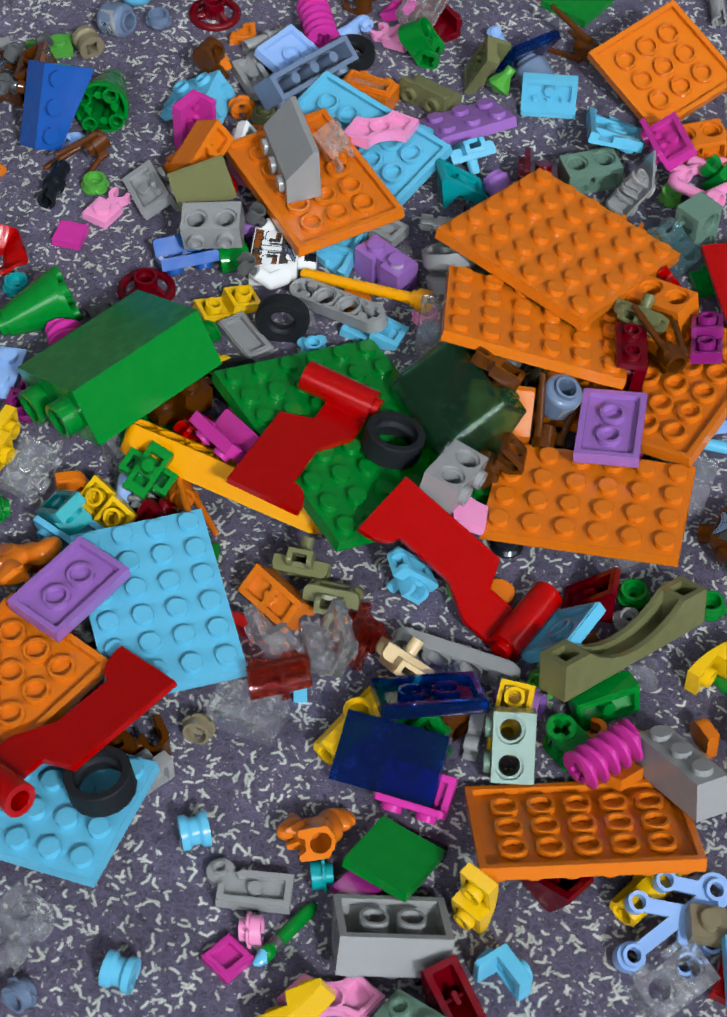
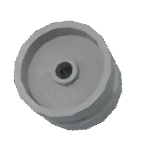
(438, 258)

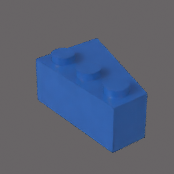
(51, 102)

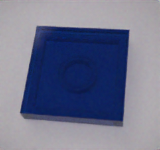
(537, 45)

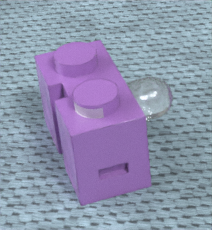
(387, 265)

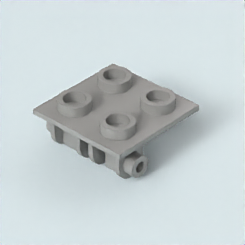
(635, 188)

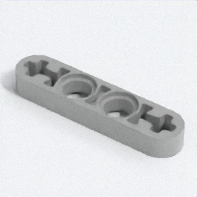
(366, 317)
(487, 667)

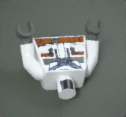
(271, 257)

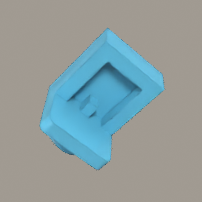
(512, 971)

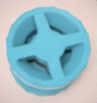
(194, 830)
(119, 971)

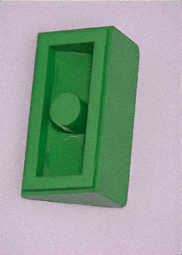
(607, 700)

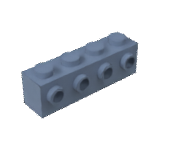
(303, 73)

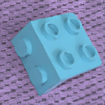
(210, 84)

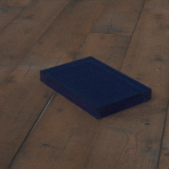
(429, 695)
(390, 758)

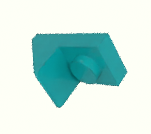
(457, 182)
(65, 511)

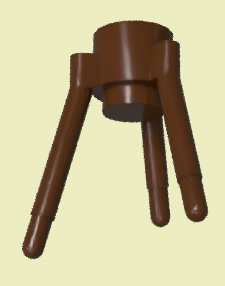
(583, 42)
(93, 145)
(670, 356)
(545, 434)

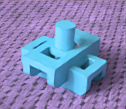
(471, 150)
(410, 575)

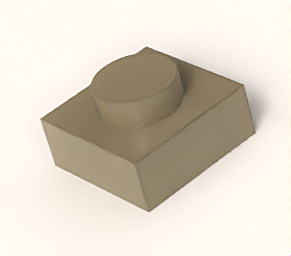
(706, 924)

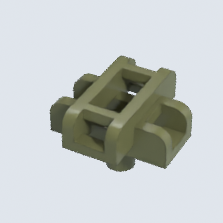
(627, 315)
(292, 566)
(324, 591)

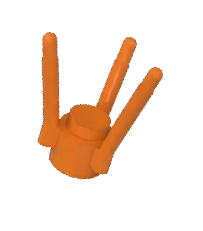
(184, 496)

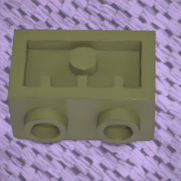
(484, 63)
(428, 94)

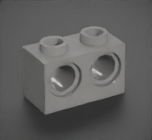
(212, 225)
(454, 476)

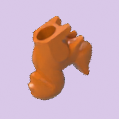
(19, 559)
(315, 835)

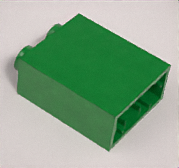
(117, 367)

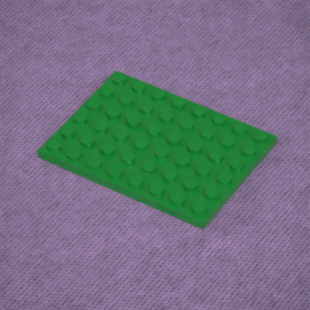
(340, 482)

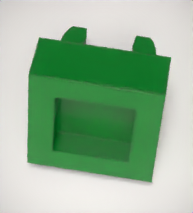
(714, 171)
(701, 282)

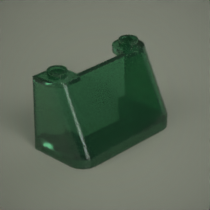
(457, 400)

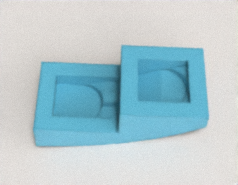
(386, 339)

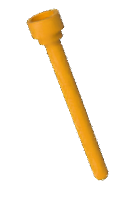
(412, 298)

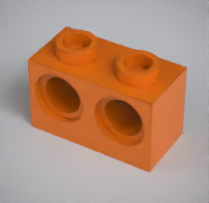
(708, 138)
(671, 301)

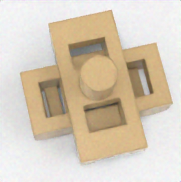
(402, 661)

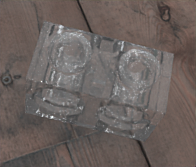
(246, 715)
(22, 933)
(675, 989)

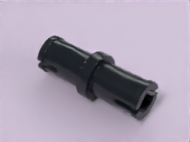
(54, 184)

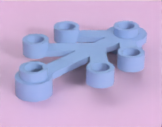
(675, 916)

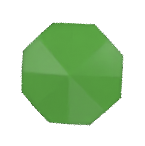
(501, 82)

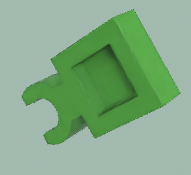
(61, 47)

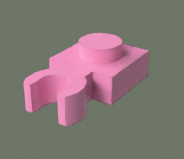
(388, 37)
(105, 211)

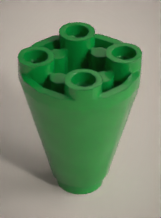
(104, 103)
(38, 304)

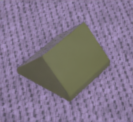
(203, 182)

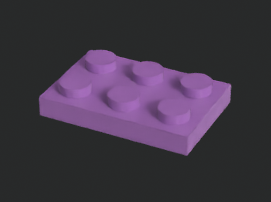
(470, 121)
(610, 427)
(68, 588)

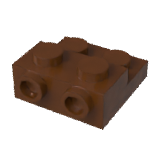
(195, 397)

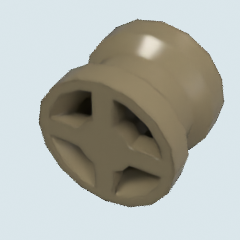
(87, 42)

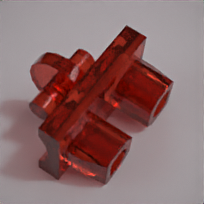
(366, 632)
(279, 675)

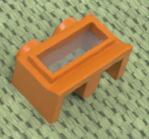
(383, 90)

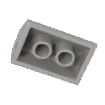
(292, 153)
(683, 773)
(389, 936)

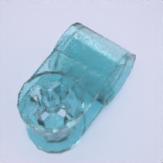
(679, 242)

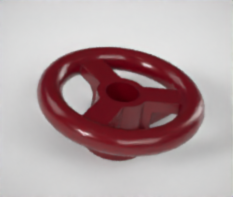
(214, 11)
(147, 280)

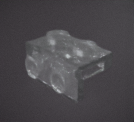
(29, 468)
(269, 638)
(331, 642)

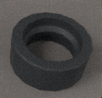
(390, 455)
(110, 800)

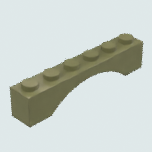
(575, 667)

